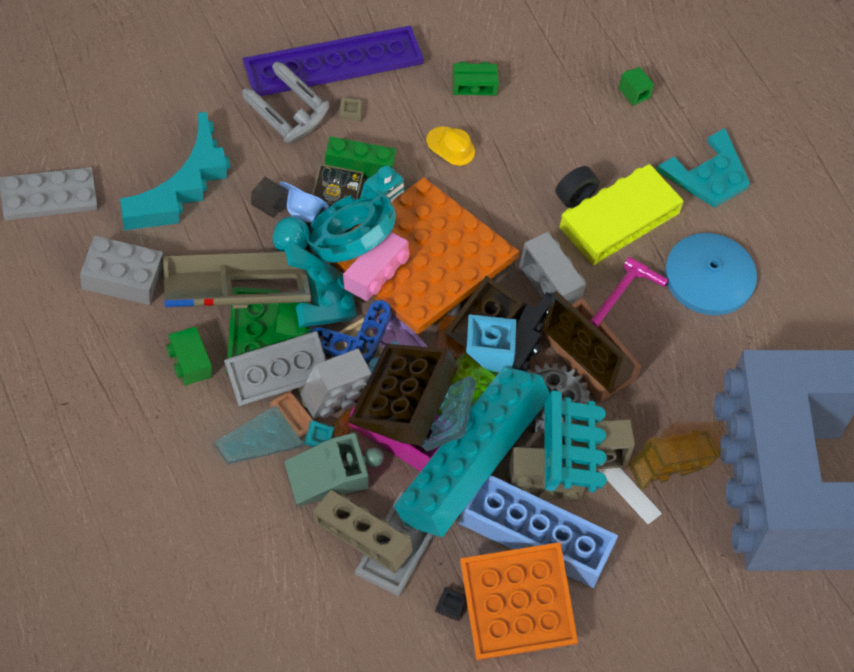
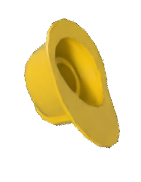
(451, 145)

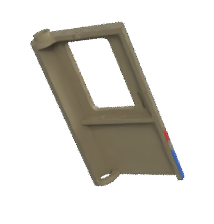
(207, 279)

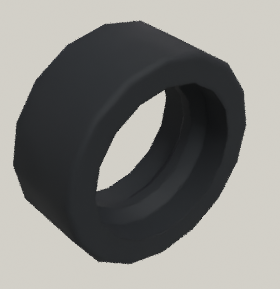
(577, 186)

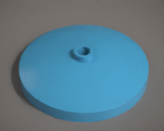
(710, 274)

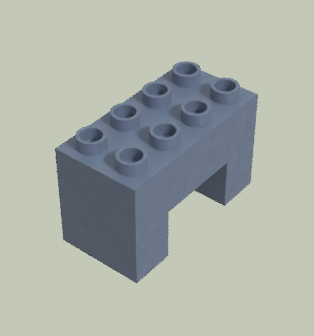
(772, 415)

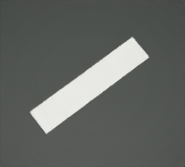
(631, 494)

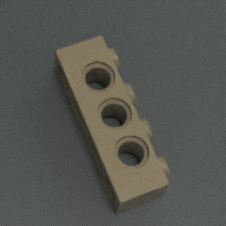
(388, 555)

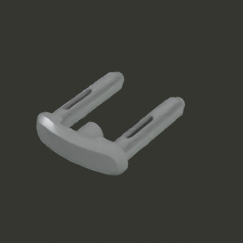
(307, 122)

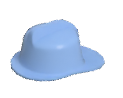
(303, 204)

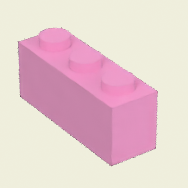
(376, 266)

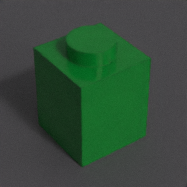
(636, 86)

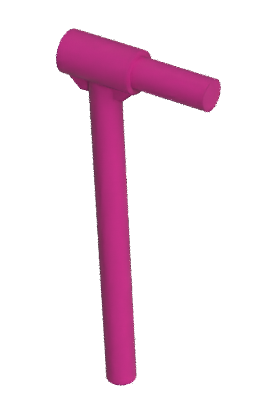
(633, 269)

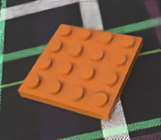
(518, 601)

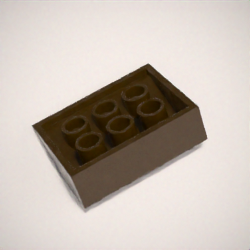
(587, 344)
(405, 392)

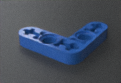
(358, 342)

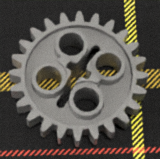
(566, 384)

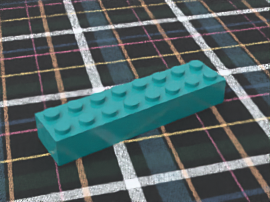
(466, 463)

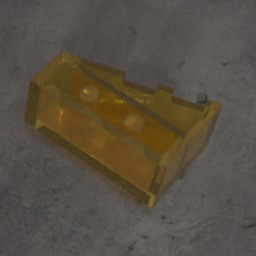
(673, 455)

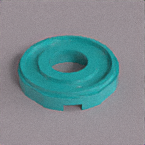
(377, 221)

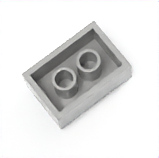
(550, 269)
(121, 270)
(335, 384)

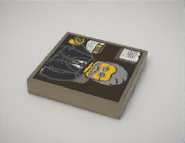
(336, 183)

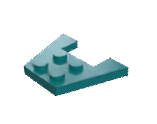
(714, 179)
(327, 290)

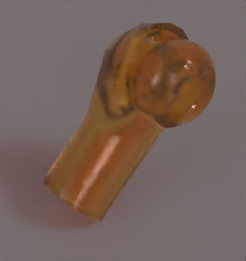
(341, 424)

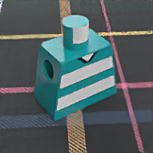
(386, 182)

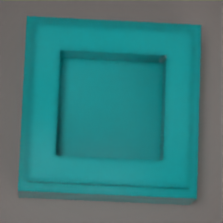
(318, 433)

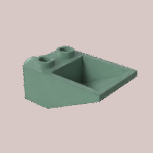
(323, 469)

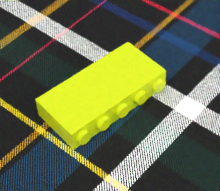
(620, 214)

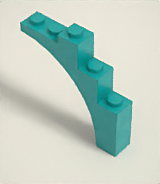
(164, 203)

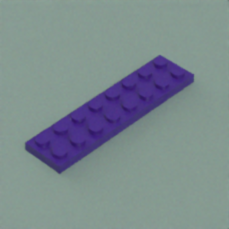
(336, 60)

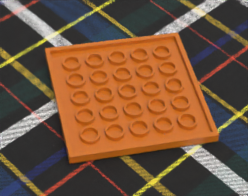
(446, 258)

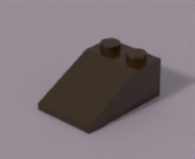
(487, 300)

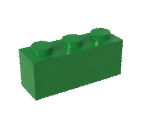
(358, 156)

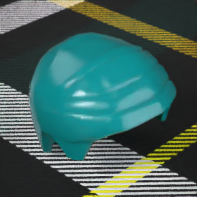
(290, 230)

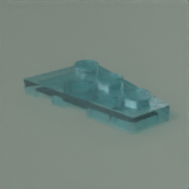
(455, 414)
(259, 437)

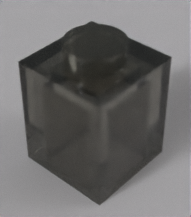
(269, 197)

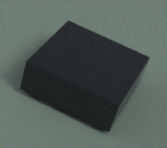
(451, 604)

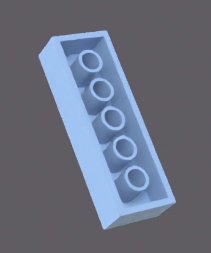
(527, 521)

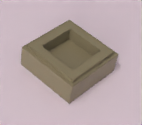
(350, 109)

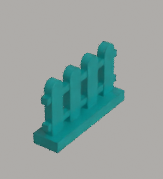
(557, 452)

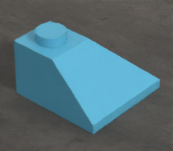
(491, 341)

